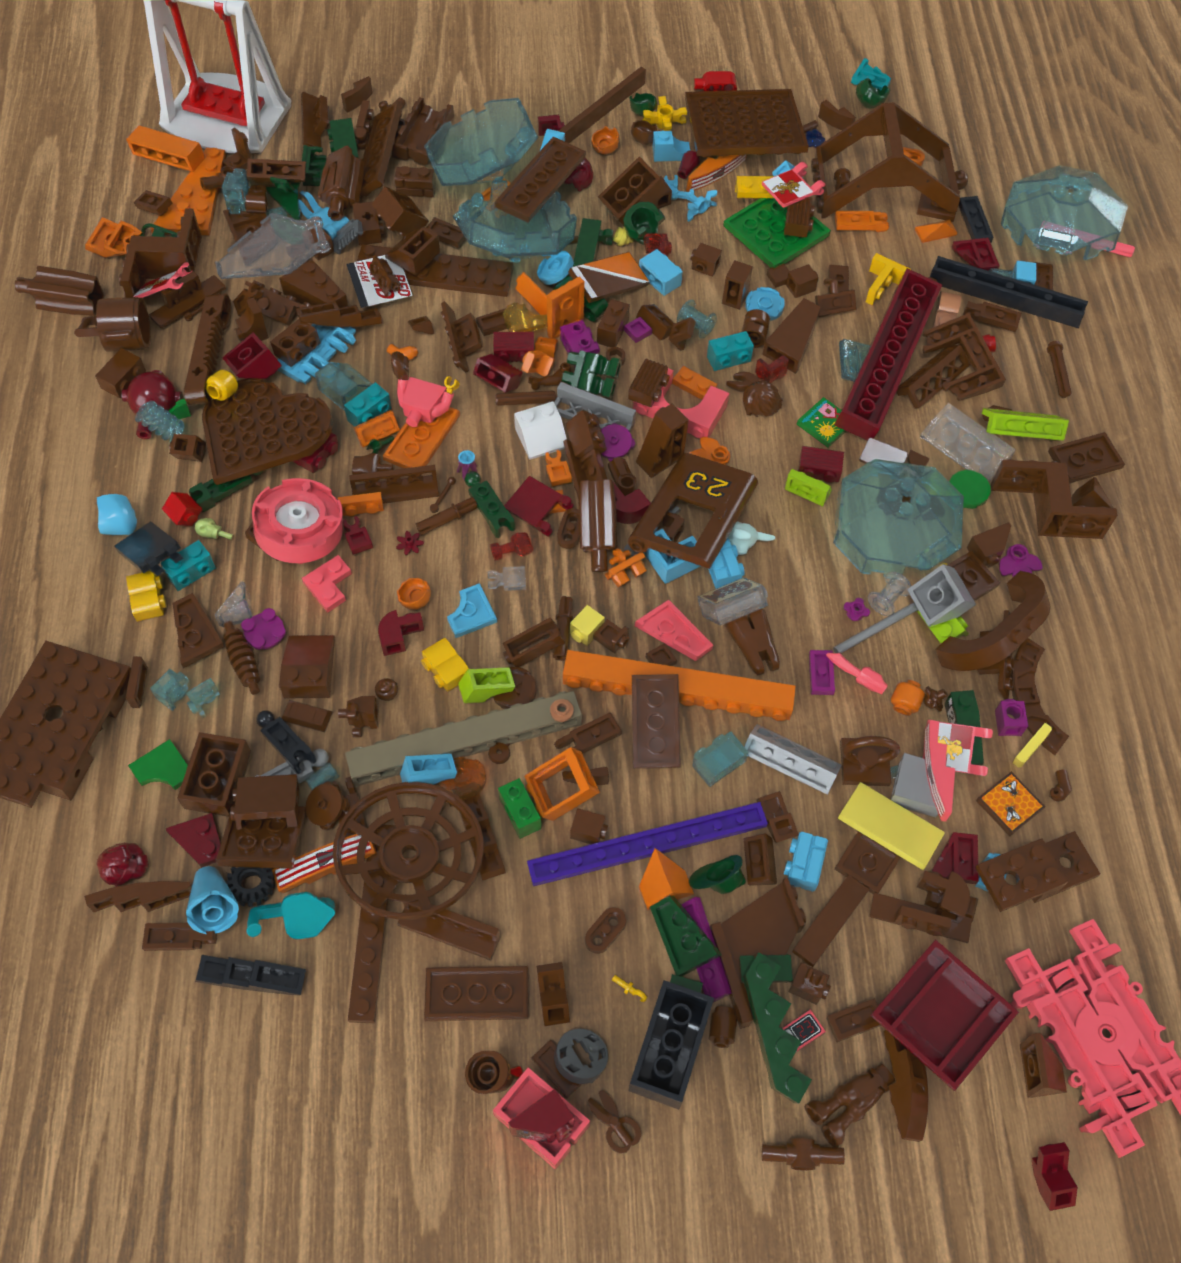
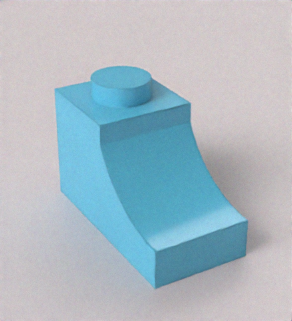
(667, 147)
(428, 768)

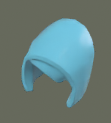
(115, 515)

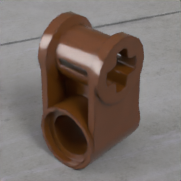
(256, 199)

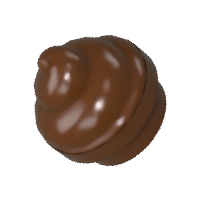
(962, 179)
(386, 689)

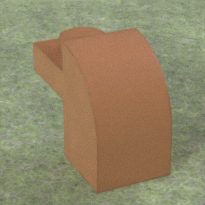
(947, 307)

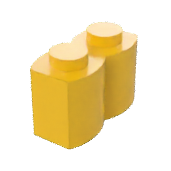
(145, 595)
(444, 663)

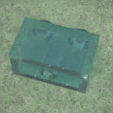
(719, 758)

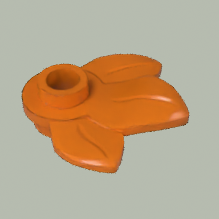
(711, 449)

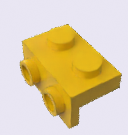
(751, 187)

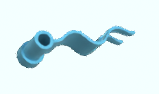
(329, 226)

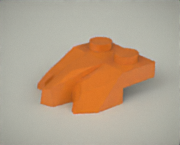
(111, 238)

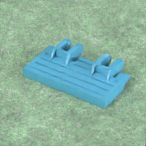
(330, 338)

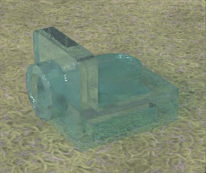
(200, 695)

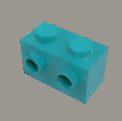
(730, 350)
(367, 405)
(193, 566)

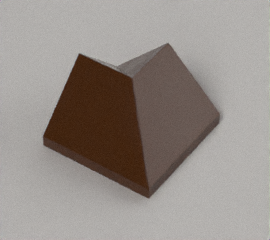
(1041, 1068)

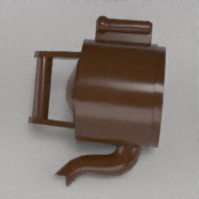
(119, 324)

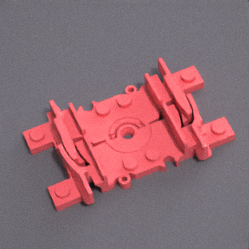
(1077, 1024)

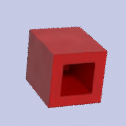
(181, 509)

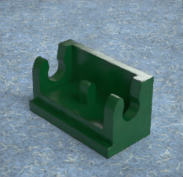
(314, 165)

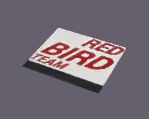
(367, 287)

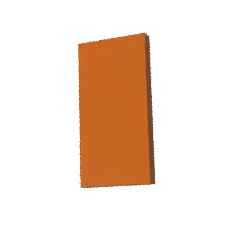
(418, 444)

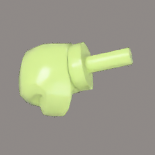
(207, 528)

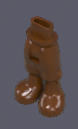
(858, 1097)

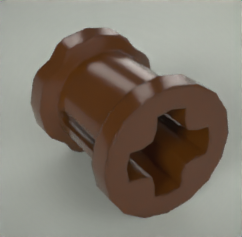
(843, 180)

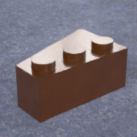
(312, 286)
(663, 441)

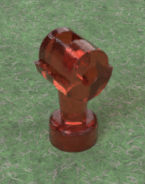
(519, 543)

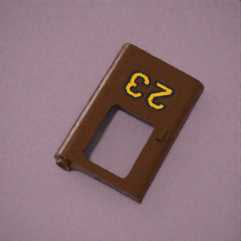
(704, 485)

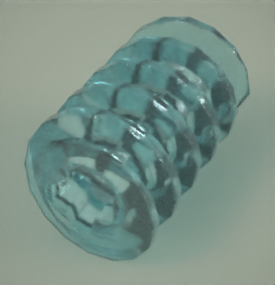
(159, 420)

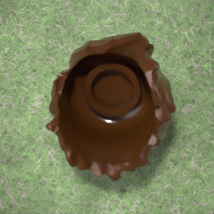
(761, 399)

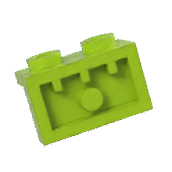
(807, 487)

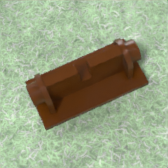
(383, 275)

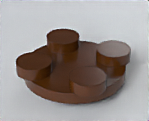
(325, 805)

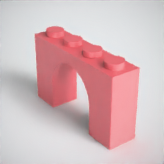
(701, 417)

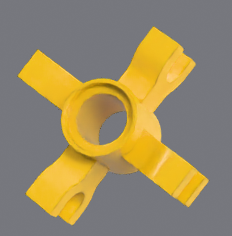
(665, 115)

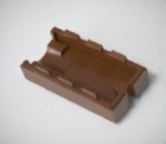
(418, 130)

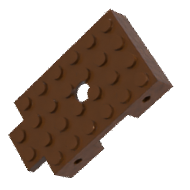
(55, 754)

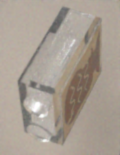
(733, 601)

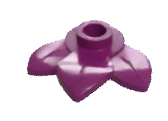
(1013, 564)

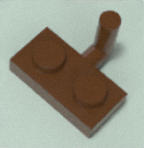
(835, 301)

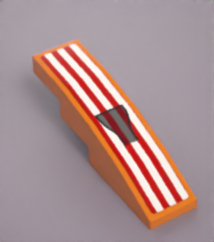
(713, 170)
(318, 864)

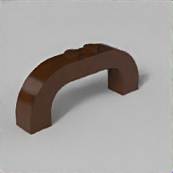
(1008, 635)

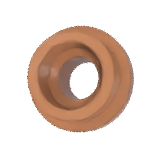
(561, 716)

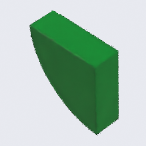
(181, 409)

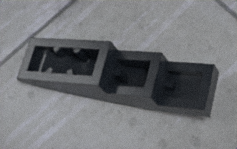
(250, 975)

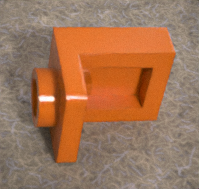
(537, 362)

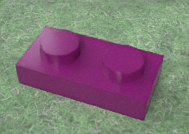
(821, 673)

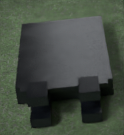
(148, 548)

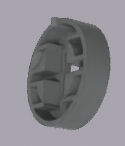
(592, 1045)

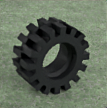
(255, 894)

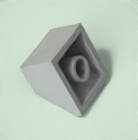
(941, 596)

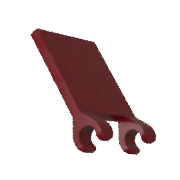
(534, 502)

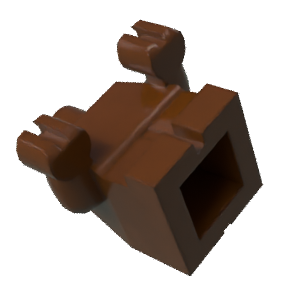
(360, 713)

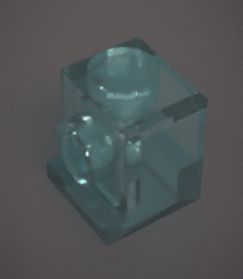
(170, 688)

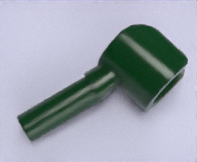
(376, 445)

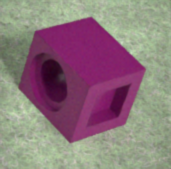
(1008, 726)

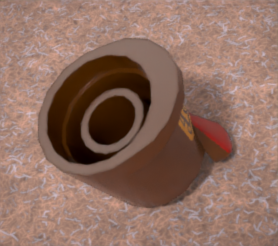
(490, 1072)

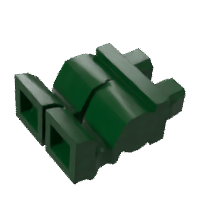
(586, 372)

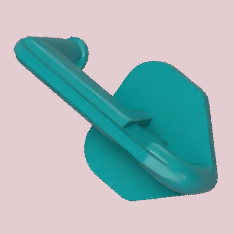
(302, 915)

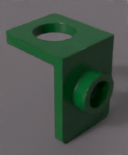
(284, 186)

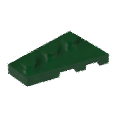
(682, 937)

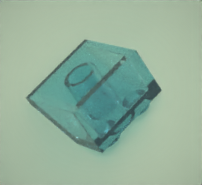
(340, 382)

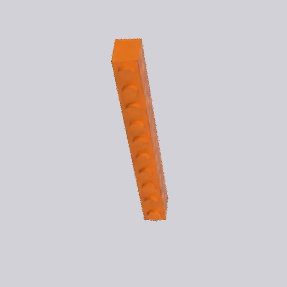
(695, 686)

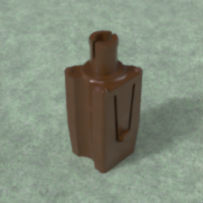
(341, 182)
(62, 291)
(597, 521)

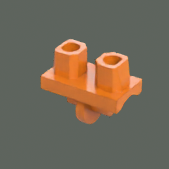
(618, 572)

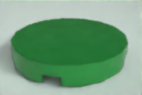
(972, 486)

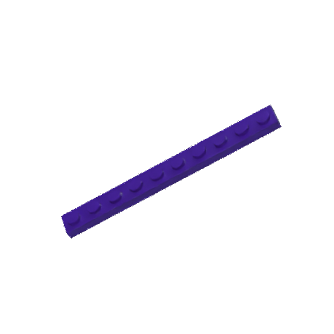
(642, 844)

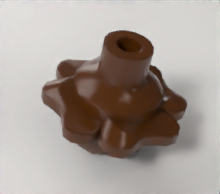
(934, 698)

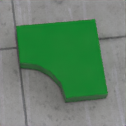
(160, 765)

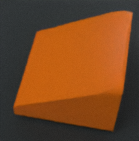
(546, 345)

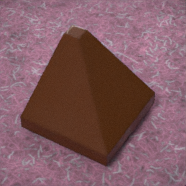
(421, 324)

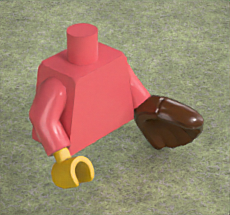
(420, 398)

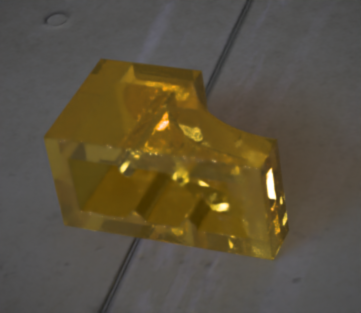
(520, 319)

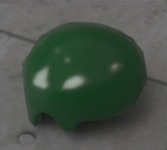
(643, 102)

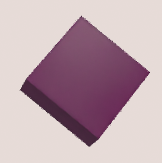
(637, 329)

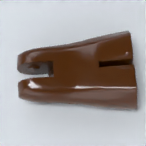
(755, 640)

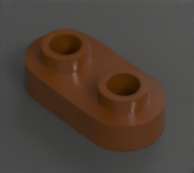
(569, 529)
(605, 931)

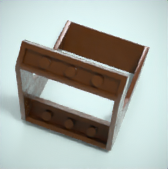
(894, 171)

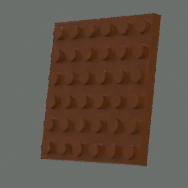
(745, 122)

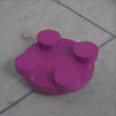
(617, 441)
(263, 629)

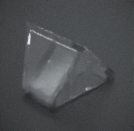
(236, 607)

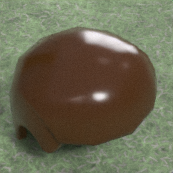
(643, 131)

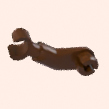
(553, 380)

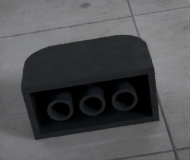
(671, 1045)

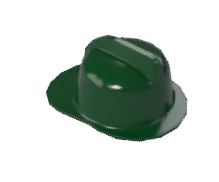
(720, 876)

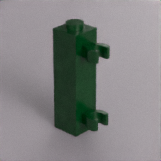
(589, 240)

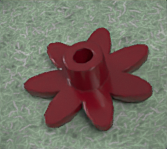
(409, 543)

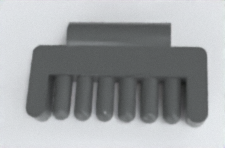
(347, 234)

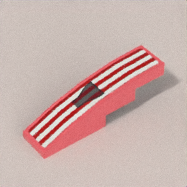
(939, 776)

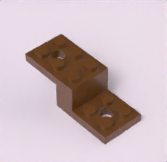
(1037, 871)

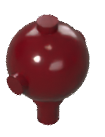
(150, 387)

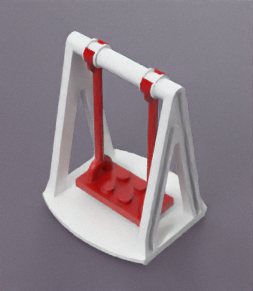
(216, 101)

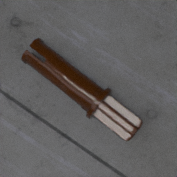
(446, 516)
(563, 623)

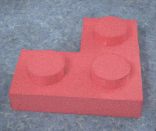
(323, 582)

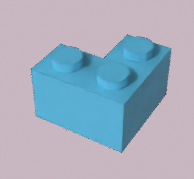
(669, 566)

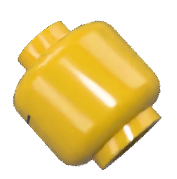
(221, 385)

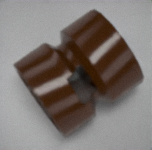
(756, 325)

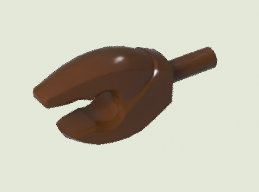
(747, 378)

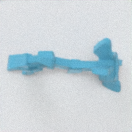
(698, 204)

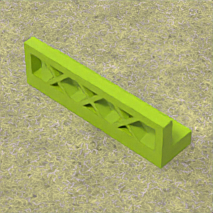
(1025, 424)

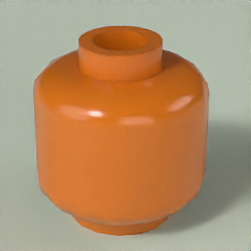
(907, 697)

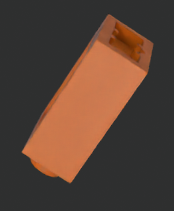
(583, 777)

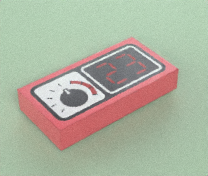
(805, 1028)

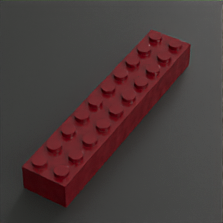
(888, 355)

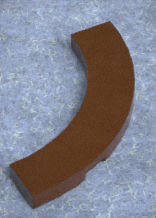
(1025, 690)

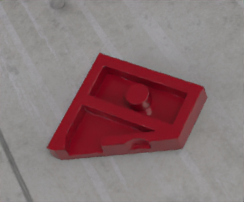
(977, 253)

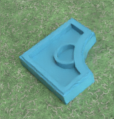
(473, 612)

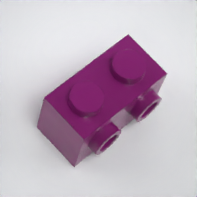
(578, 337)

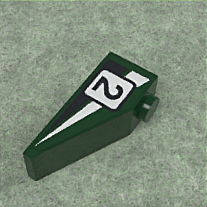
(963, 710)

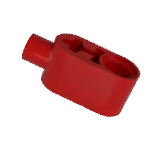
(716, 81)

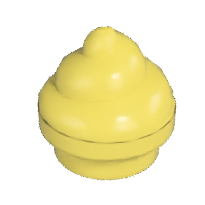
(621, 237)

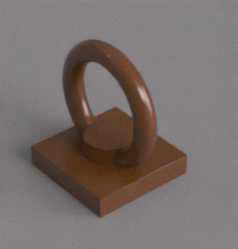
(867, 760)

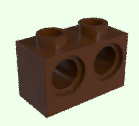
(295, 342)

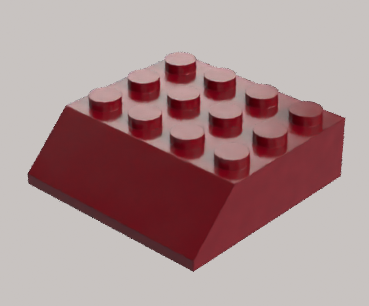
(944, 1014)

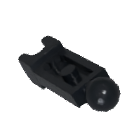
(284, 740)

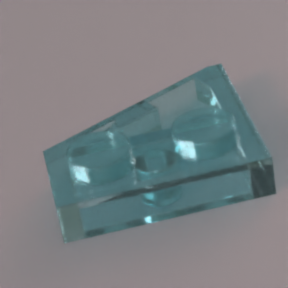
(851, 358)

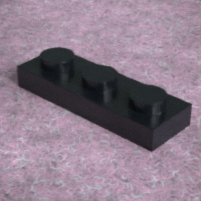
(975, 218)

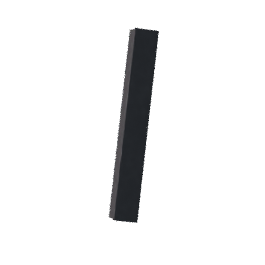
(1009, 292)

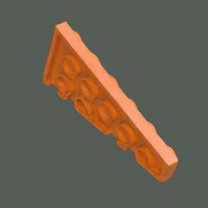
(192, 195)

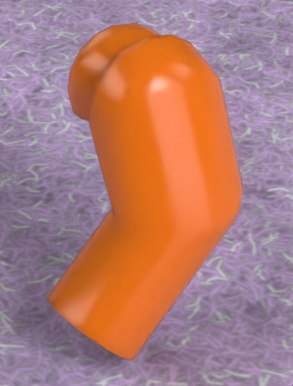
(408, 351)

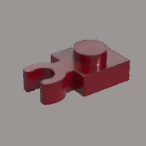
(357, 537)

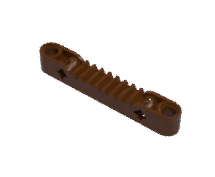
(212, 323)

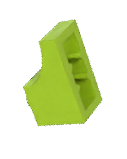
(482, 684)

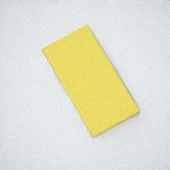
(891, 825)

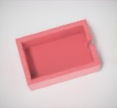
(521, 1096)

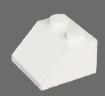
(540, 430)

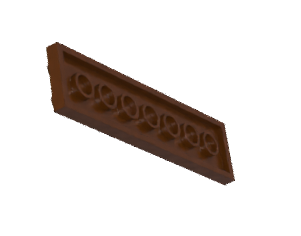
(455, 272)

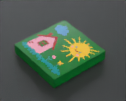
(820, 422)

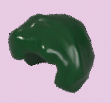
(870, 96)

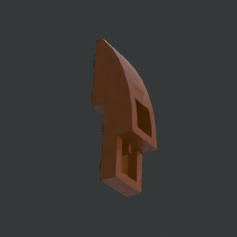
(909, 1092)

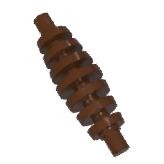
(241, 657)

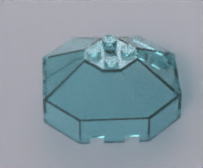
(481, 144)
(1062, 219)
(510, 236)
(890, 534)

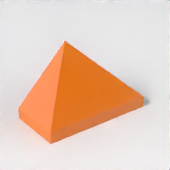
(936, 231)

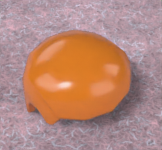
(605, 140)
(414, 593)

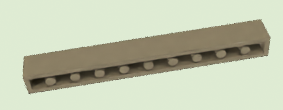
(461, 738)

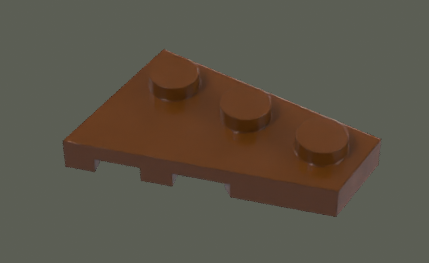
(194, 630)

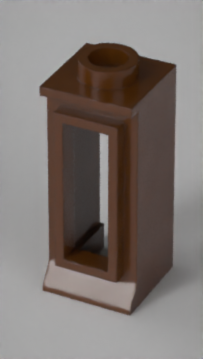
(529, 637)

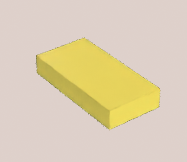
(1032, 745)

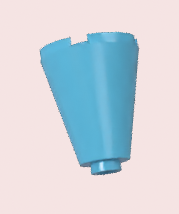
(211, 902)

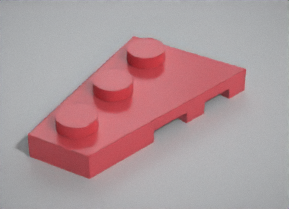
(675, 630)

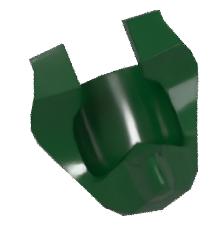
(642, 220)

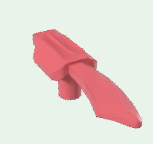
(865, 677)

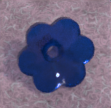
(814, 138)

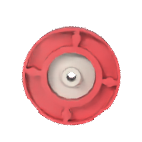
(297, 521)

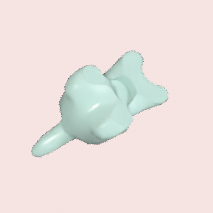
(745, 536)

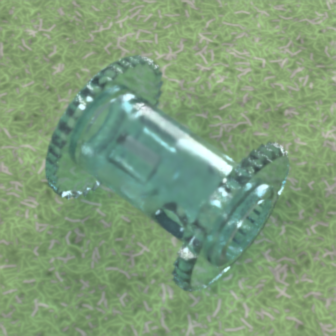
(703, 323)

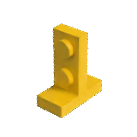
(888, 272)

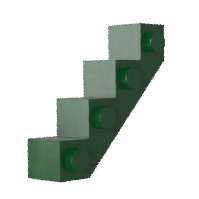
(775, 1043)

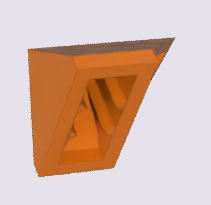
(663, 879)

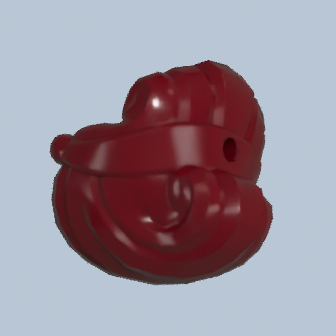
(581, 176)
(122, 863)

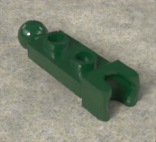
(210, 493)
(489, 504)

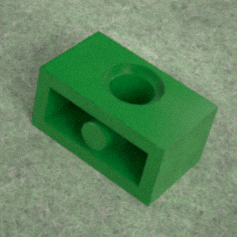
(519, 808)

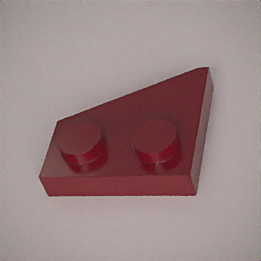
(198, 838)
(960, 857)

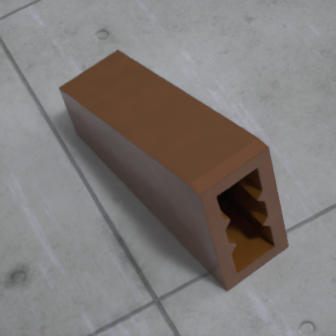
(793, 335)

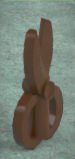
(611, 1118)

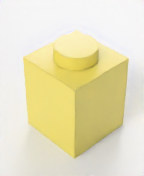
(585, 625)

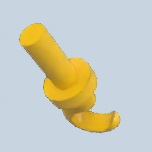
(629, 988)

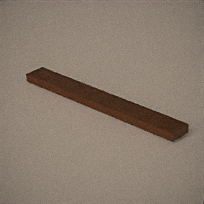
(604, 105)

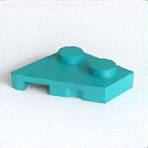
(875, 75)

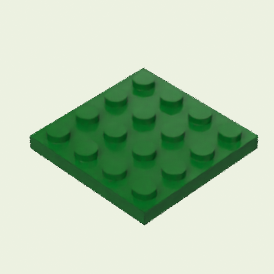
(762, 231)

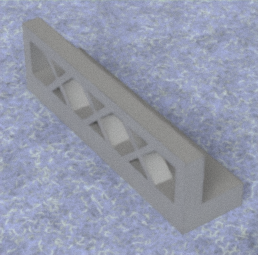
(601, 407)
(792, 759)

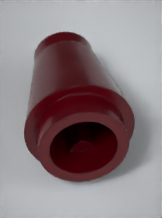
(688, 164)

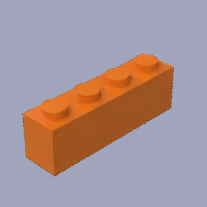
(165, 148)

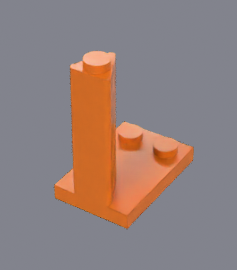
(560, 305)

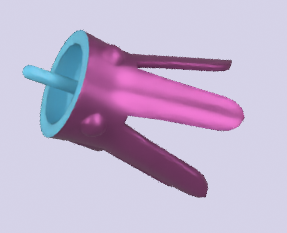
(467, 461)

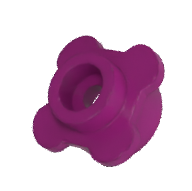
(853, 614)

